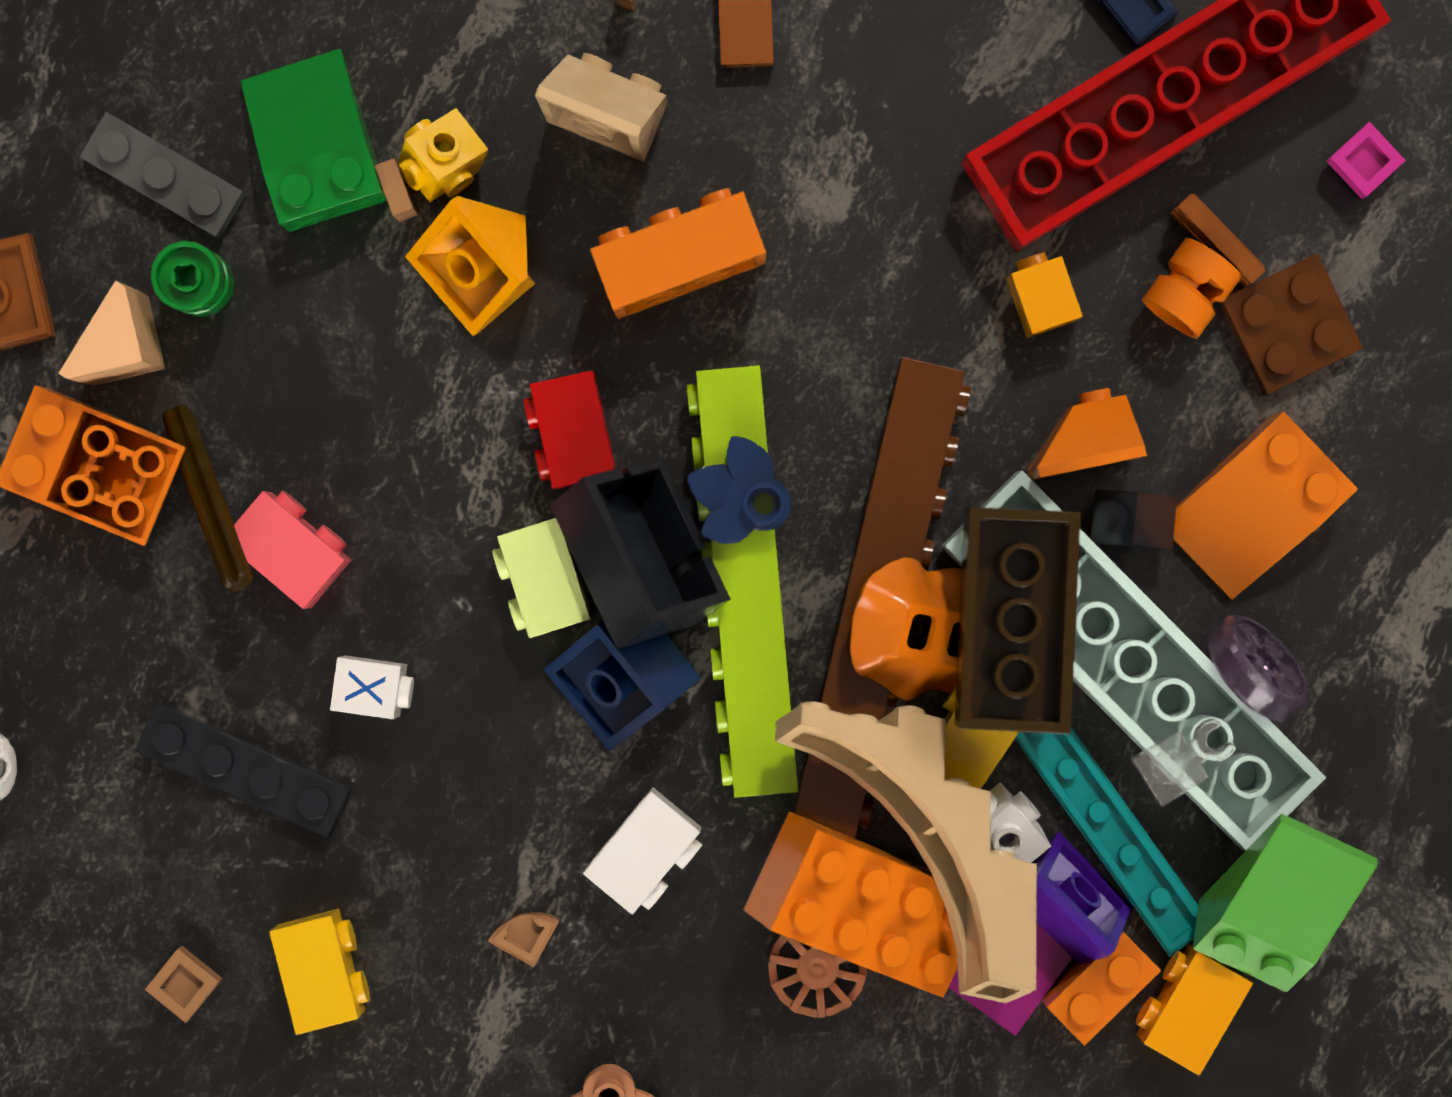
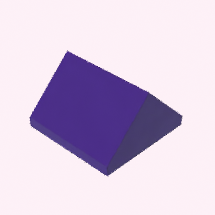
(1077, 903)

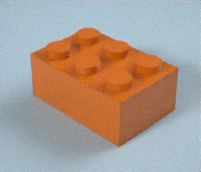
(678, 252)

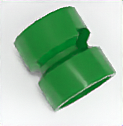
(192, 279)

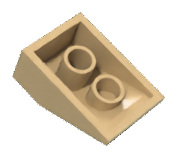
(603, 105)

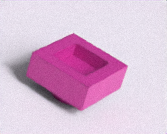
(1365, 160)

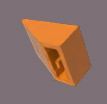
(90, 465)

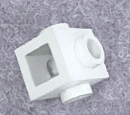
(1015, 825)

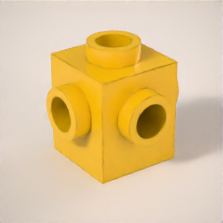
(441, 156)

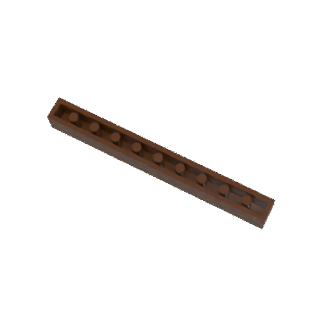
(893, 527)

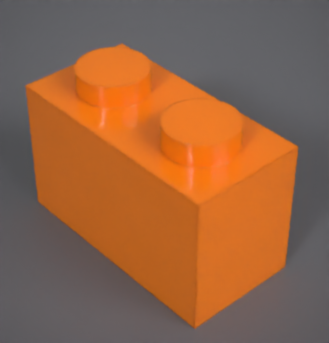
(1098, 990)

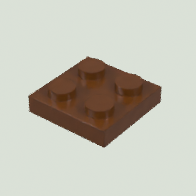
(1290, 324)

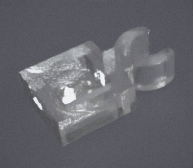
(1175, 765)

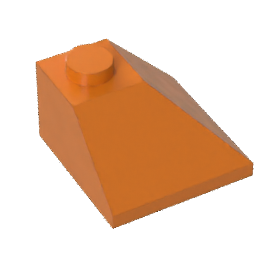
(1090, 436)

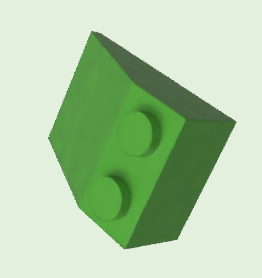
(1281, 902)

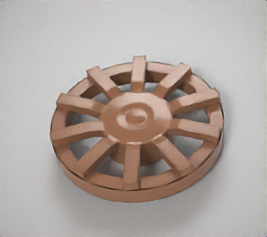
(816, 971)

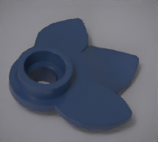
(732, 489)

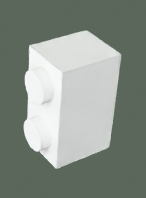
(644, 851)

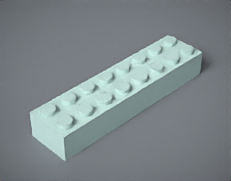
(1161, 683)

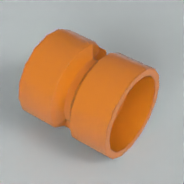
(1191, 288)

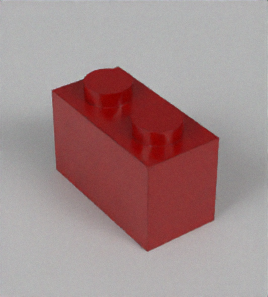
(570, 428)

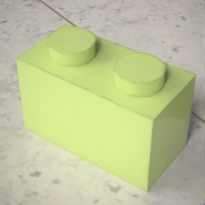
(543, 579)

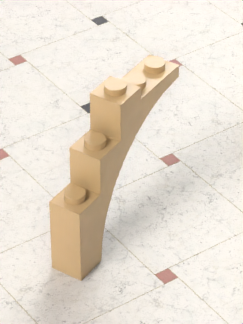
(984, 891)

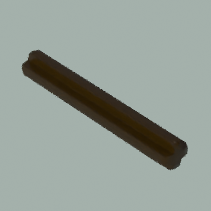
(208, 500)

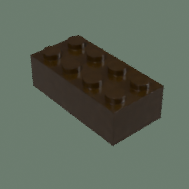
(1017, 620)

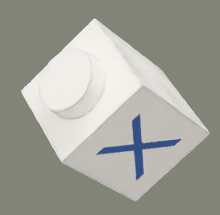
(371, 687)

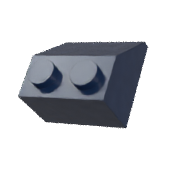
(623, 686)

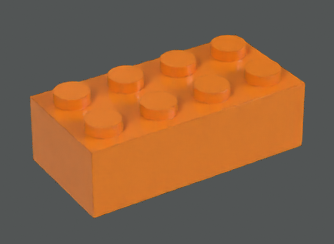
(856, 904)

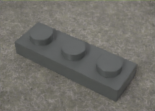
(162, 175)

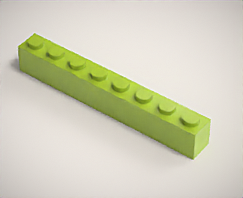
(752, 621)

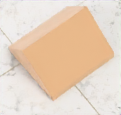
(117, 341)

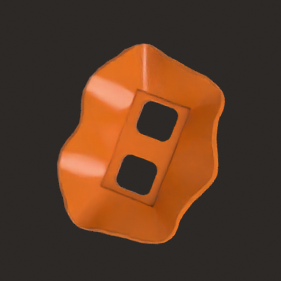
(884, 621)

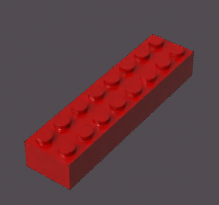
(1157, 106)

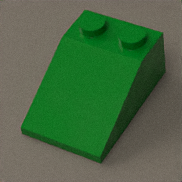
(312, 141)

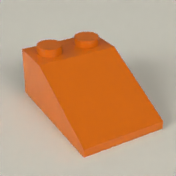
(1259, 504)

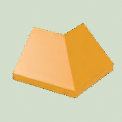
(474, 260)

